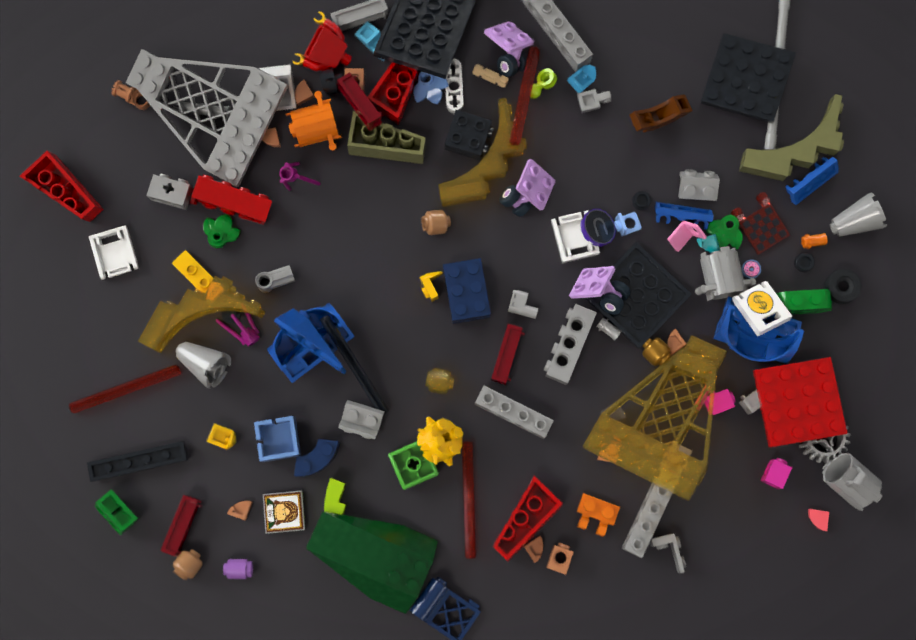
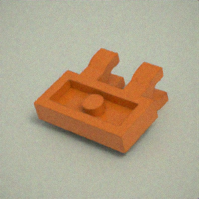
(596, 509)

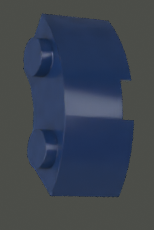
(316, 460)

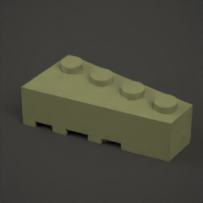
(385, 142)

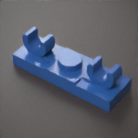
(813, 180)
(683, 213)

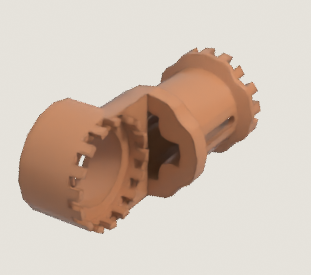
(129, 93)

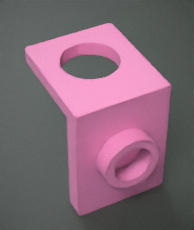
(683, 233)

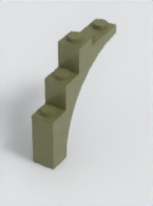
(776, 162)

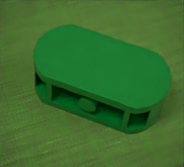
(806, 301)

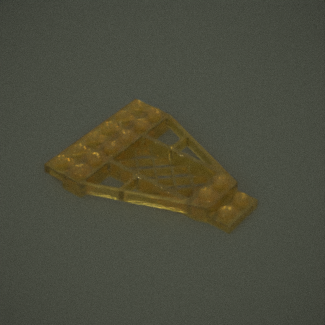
(642, 453)

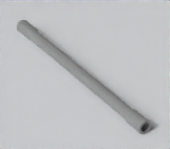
(784, 5)

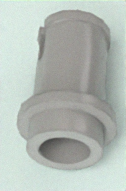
(608, 328)

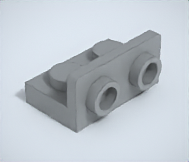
(361, 420)

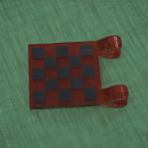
(763, 226)

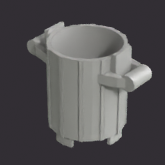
(722, 275)
(852, 481)

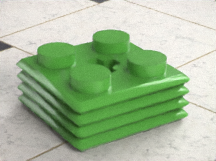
(408, 476)

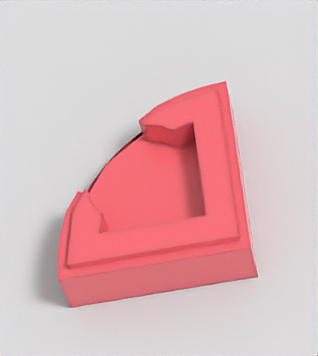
(819, 518)

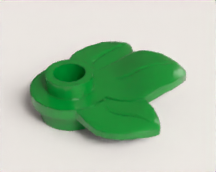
(220, 228)
(724, 234)

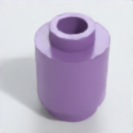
(238, 569)

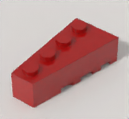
(394, 91)
(59, 183)
(230, 199)
(529, 516)

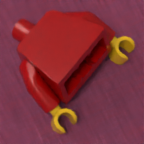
(325, 48)

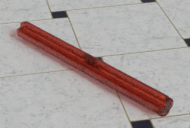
(524, 96)
(124, 389)
(468, 492)

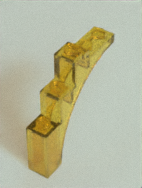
(471, 185)
(195, 304)

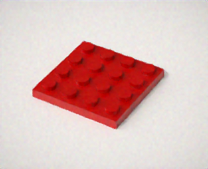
(800, 402)

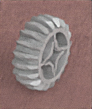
(826, 444)

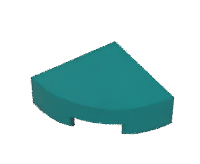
(709, 244)

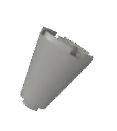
(860, 217)
(204, 363)

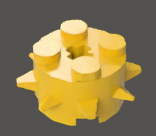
(440, 440)

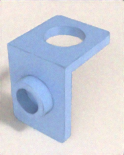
(620, 223)

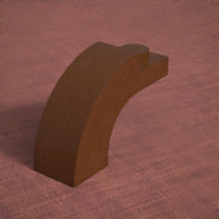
(661, 115)

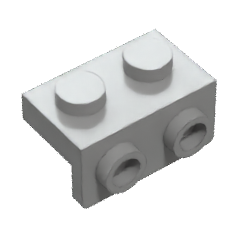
(698, 185)

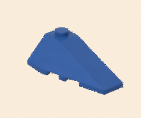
(300, 329)

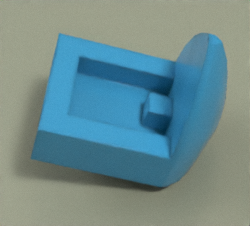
(583, 78)

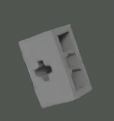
(178, 198)

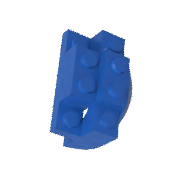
(760, 348)
(304, 360)

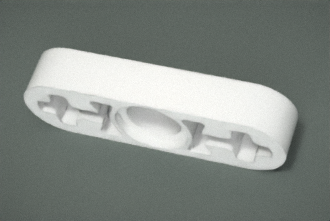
(459, 98)

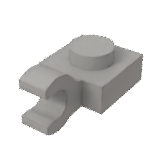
(590, 100)

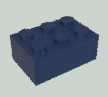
(466, 291)

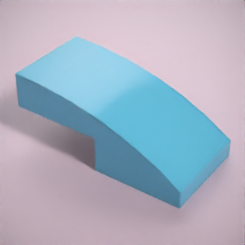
(369, 36)

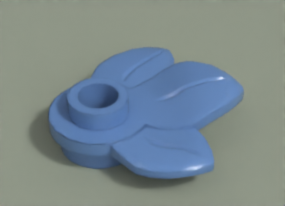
(431, 89)

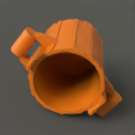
(314, 124)

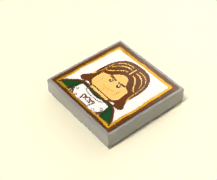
(284, 512)

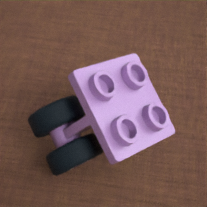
(512, 41)
(532, 188)
(596, 282)

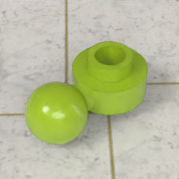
(546, 80)

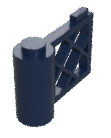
(432, 600)

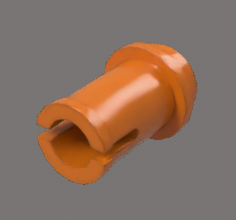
(814, 240)

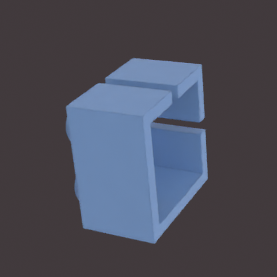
(279, 439)

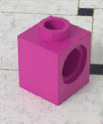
(723, 401)
(776, 473)

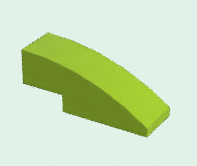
(333, 496)

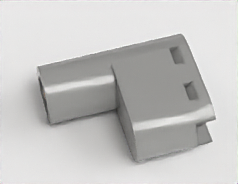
(519, 306)

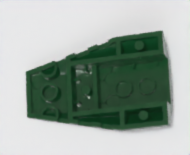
(375, 556)

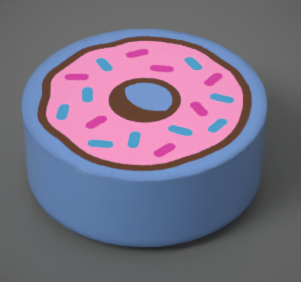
(751, 269)

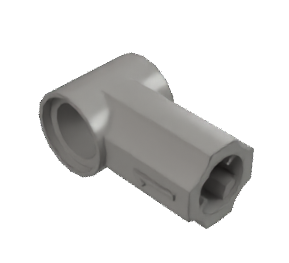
(277, 278)

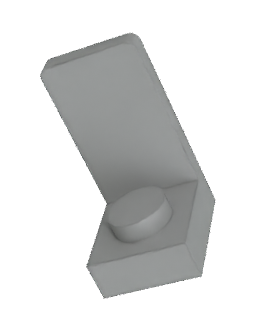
(662, 542)

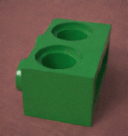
(115, 512)

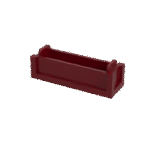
(359, 101)
(507, 354)
(180, 525)

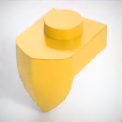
(429, 290)
(222, 436)

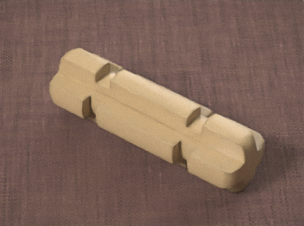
(490, 76)

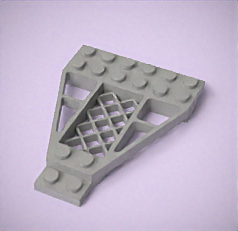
(246, 121)

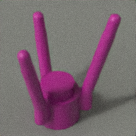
(290, 174)
(249, 335)

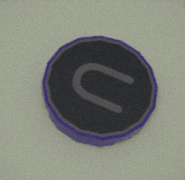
(598, 227)

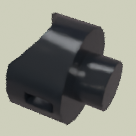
(329, 76)

